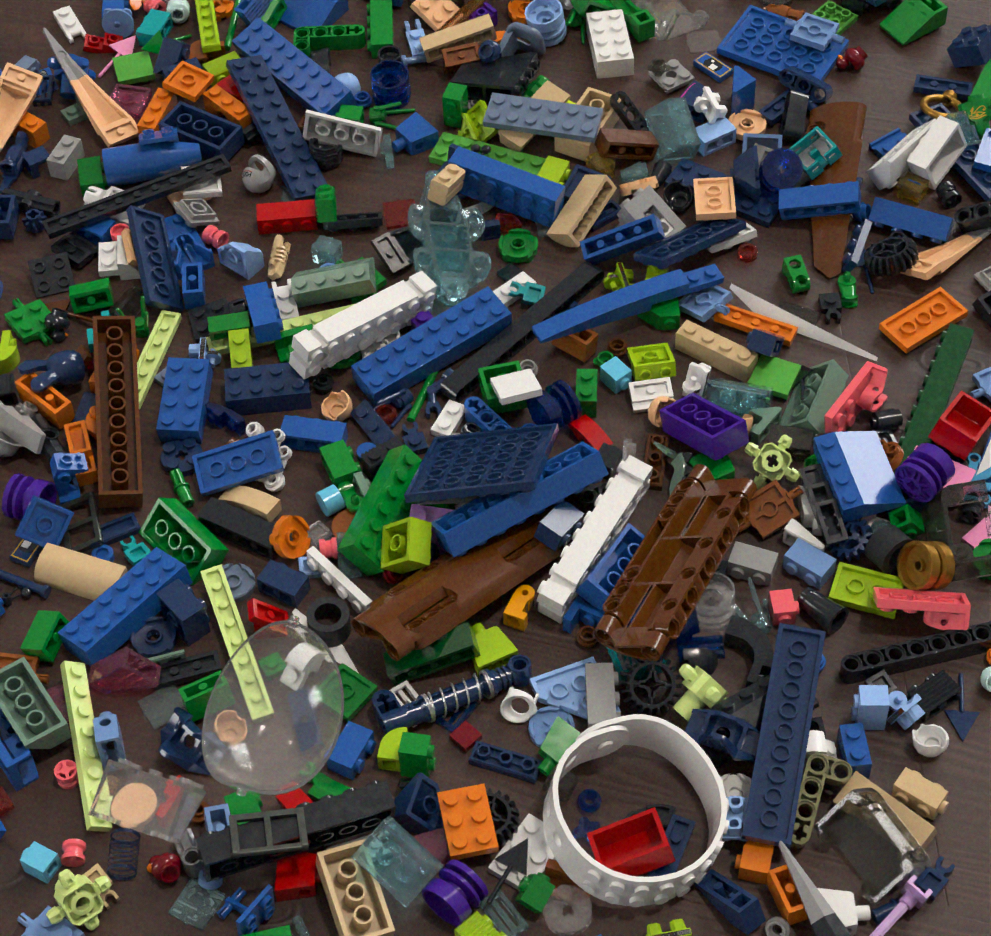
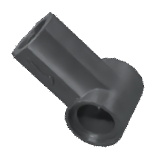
(188, 853)

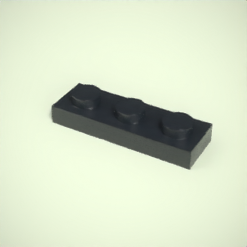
(355, 221)
(188, 669)

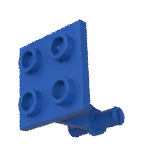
(252, 916)

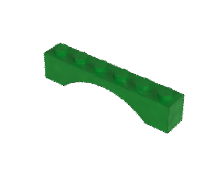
(637, 20)

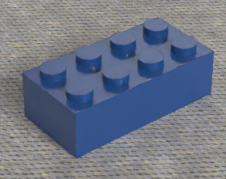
(184, 399)

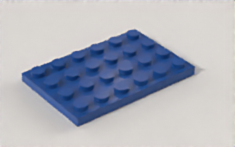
(765, 43)

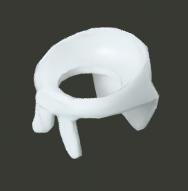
(513, 716)

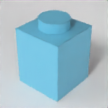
(615, 375)
(40, 862)

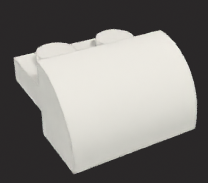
(113, 261)

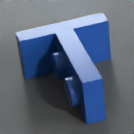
(581, 611)

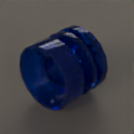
(390, 83)
(772, 178)
(556, 405)

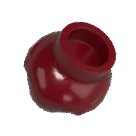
(855, 56)
(165, 867)

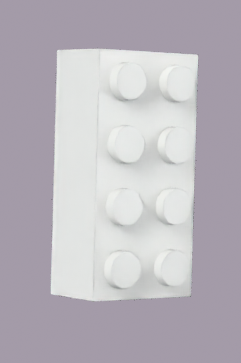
(609, 44)

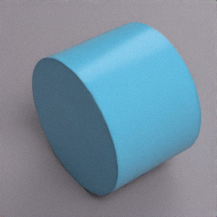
(330, 500)

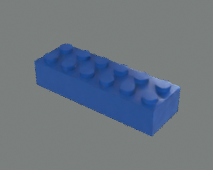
(509, 187)
(122, 608)

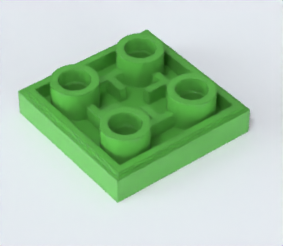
(837, 14)
(133, 68)
(775, 374)

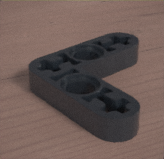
(639, 121)

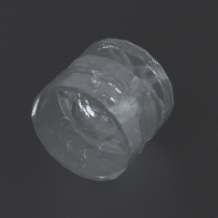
(716, 604)

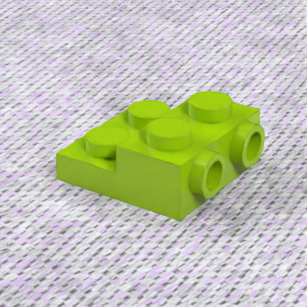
(651, 361)

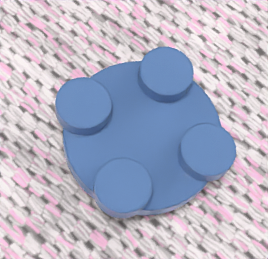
(118, 22)

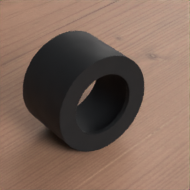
(885, 547)
(333, 634)

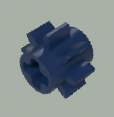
(34, 220)

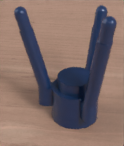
(400, 400)

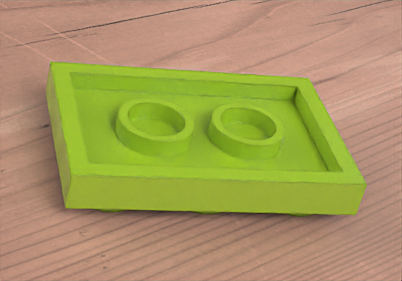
(855, 585)

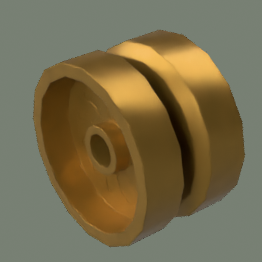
(926, 565)

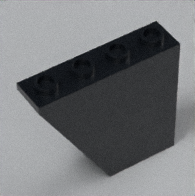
(504, 76)

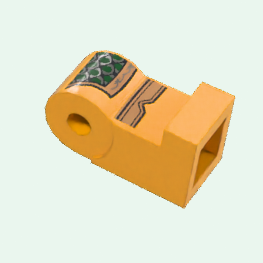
(521, 602)

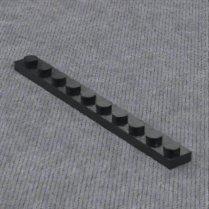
(136, 196)

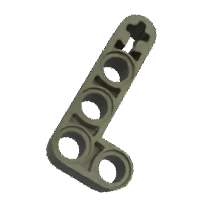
(812, 801)

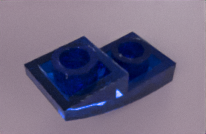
(224, 417)

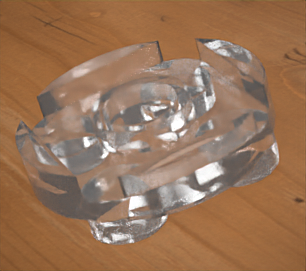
(569, 924)

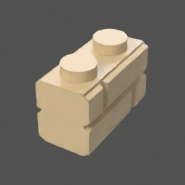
(446, 184)

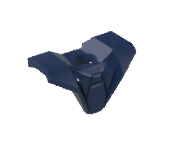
(743, 736)
(174, 742)

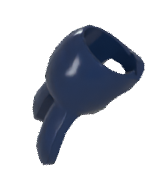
(60, 369)

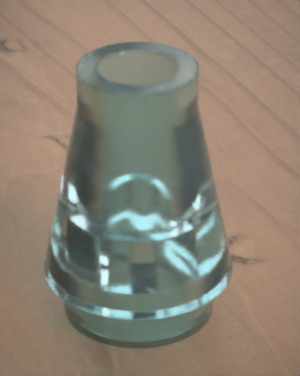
(635, 172)

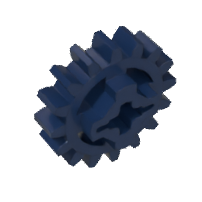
(856, 542)

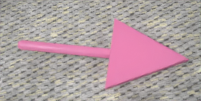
(122, 48)

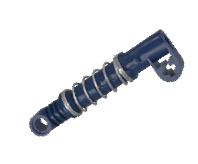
(429, 706)

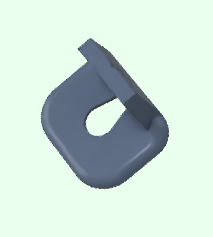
(510, 44)

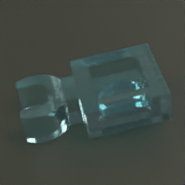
(386, 148)

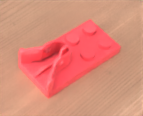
(857, 396)
(937, 605)

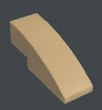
(253, 501)

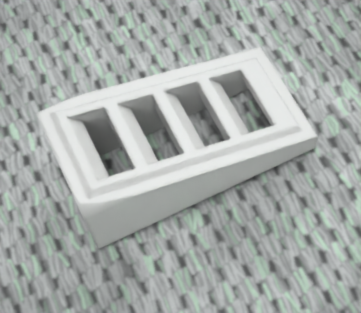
(795, 530)

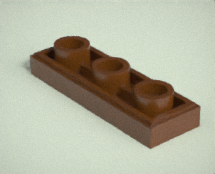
(656, 459)

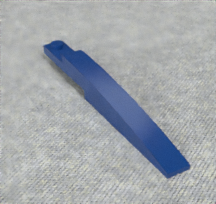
(627, 302)

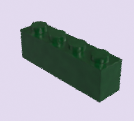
(450, 649)

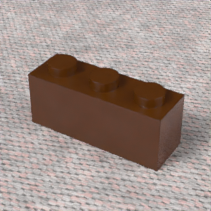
(626, 144)

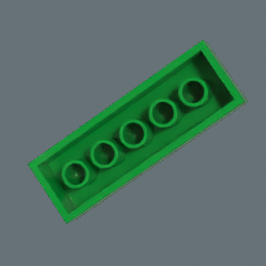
(381, 506)

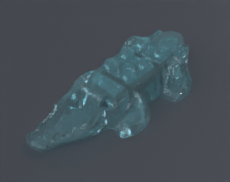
(448, 246)

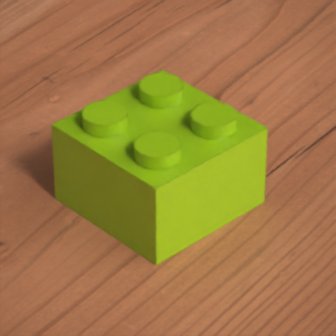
(406, 545)

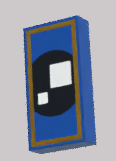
(713, 67)

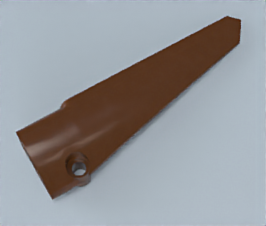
(844, 126)

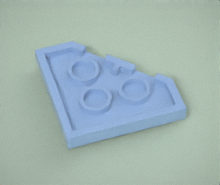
(564, 688)

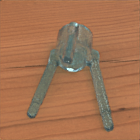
(760, 619)

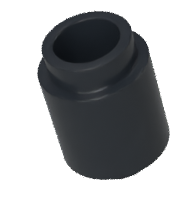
(886, 419)

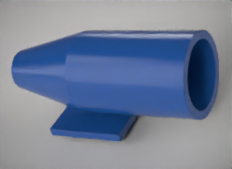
(151, 158)

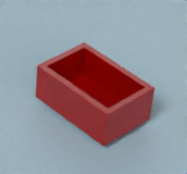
(962, 425)
(632, 844)

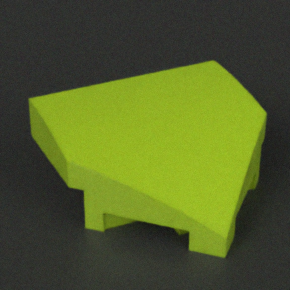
(472, 124)

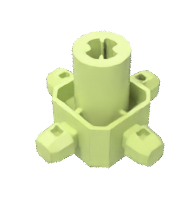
(761, 463)
(701, 691)
(78, 899)

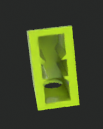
(493, 648)

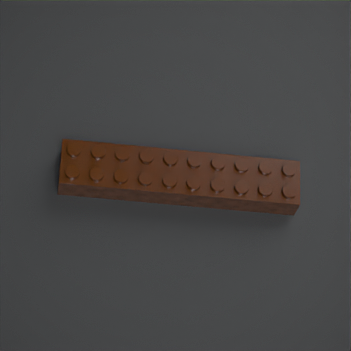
(117, 412)

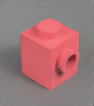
(782, 607)

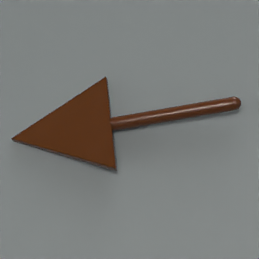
(64, 304)

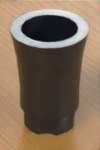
(823, 610)

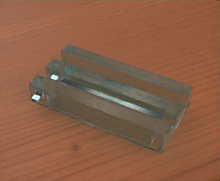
(515, 931)

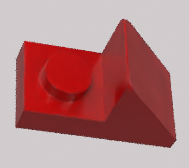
(264, 614)

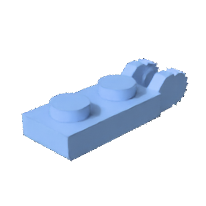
(413, 36)

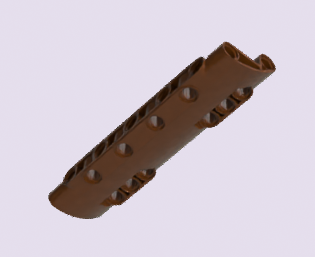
(674, 564)
(467, 580)

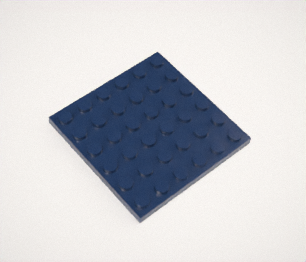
(482, 463)

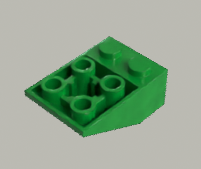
(914, 19)

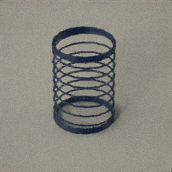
(124, 844)

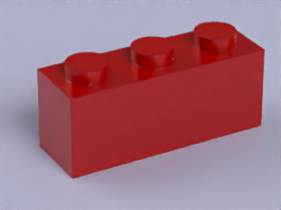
(286, 216)

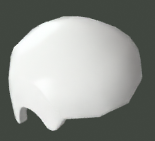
(930, 740)

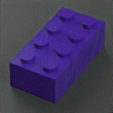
(704, 426)

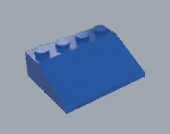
(313, 12)
(858, 473)
(610, 566)

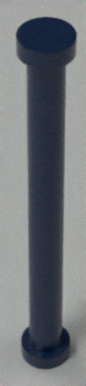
(44, 591)

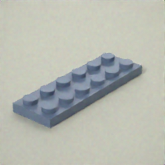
(543, 117)

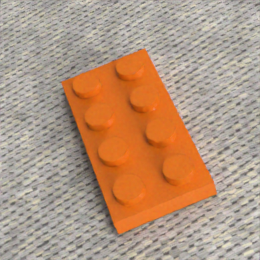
(923, 319)

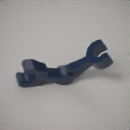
(433, 404)

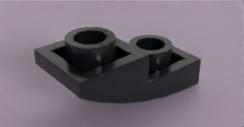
(322, 58)

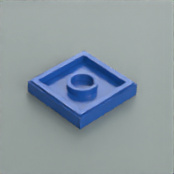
(44, 522)

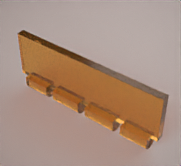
(462, 13)

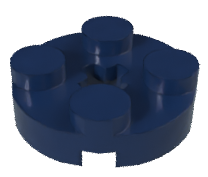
(177, 448)
(163, 645)

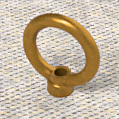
(951, 95)

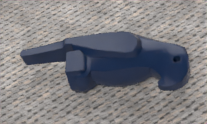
(13, 162)

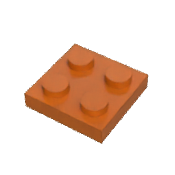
(188, 81)

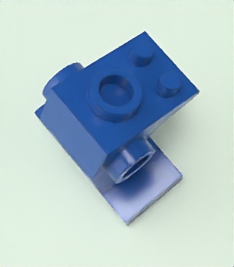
(64, 469)

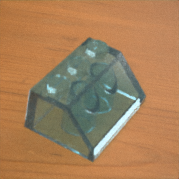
(673, 129)
(738, 396)
(397, 861)

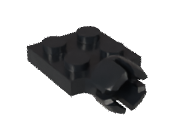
(199, 315)

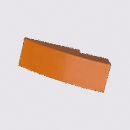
(79, 441)

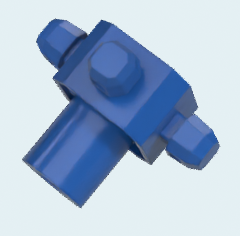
(66, 89)

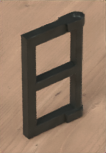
(88, 497)
(266, 816)

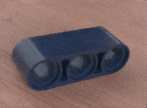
(814, 83)

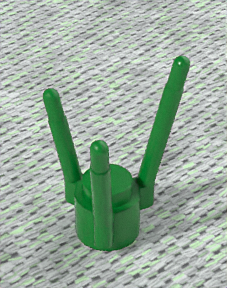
(574, 20)
(379, 113)
(141, 323)

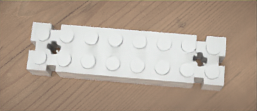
(361, 325)
(594, 537)

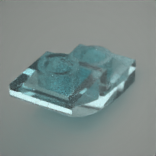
(969, 131)

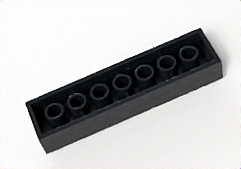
(326, 823)

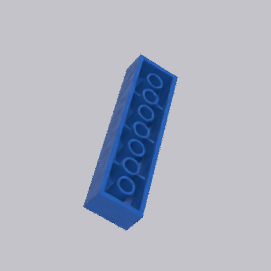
(293, 69)
(431, 346)
(494, 514)

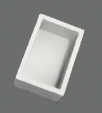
(937, 151)

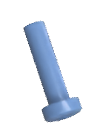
(413, 60)

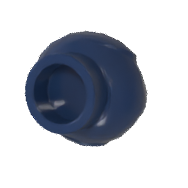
(489, 51)

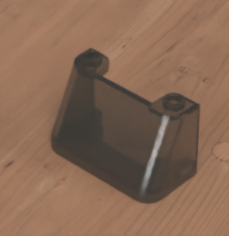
(873, 843)

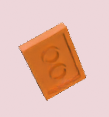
(467, 822)

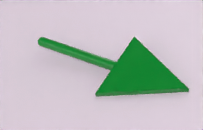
(155, 42)

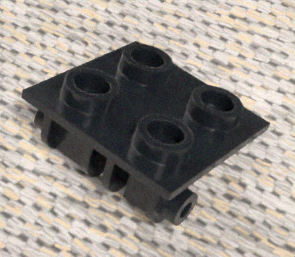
(51, 274)

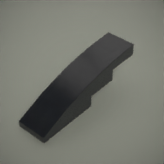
(823, 504)

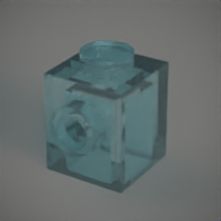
(326, 250)

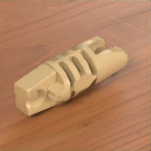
(278, 257)

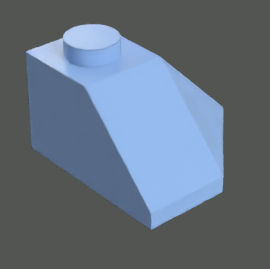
(241, 258)

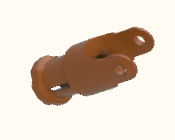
(785, 11)

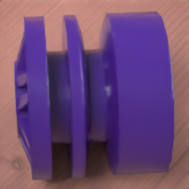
(925, 472)
(20, 491)
(455, 892)

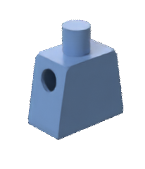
(106, 730)

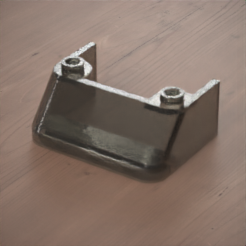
(938, 527)

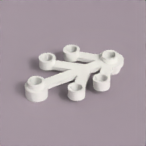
(279, 483)

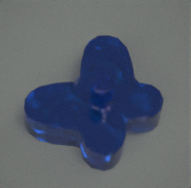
(585, 826)

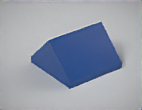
(742, 91)

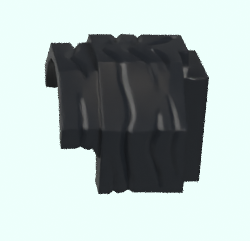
(327, 155)

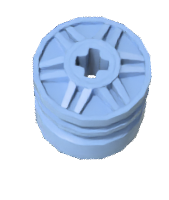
(548, 19)

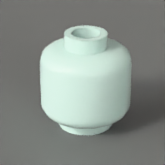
(179, 10)

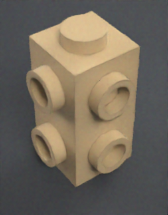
(920, 794)

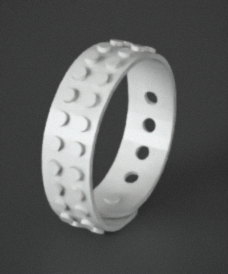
(681, 751)

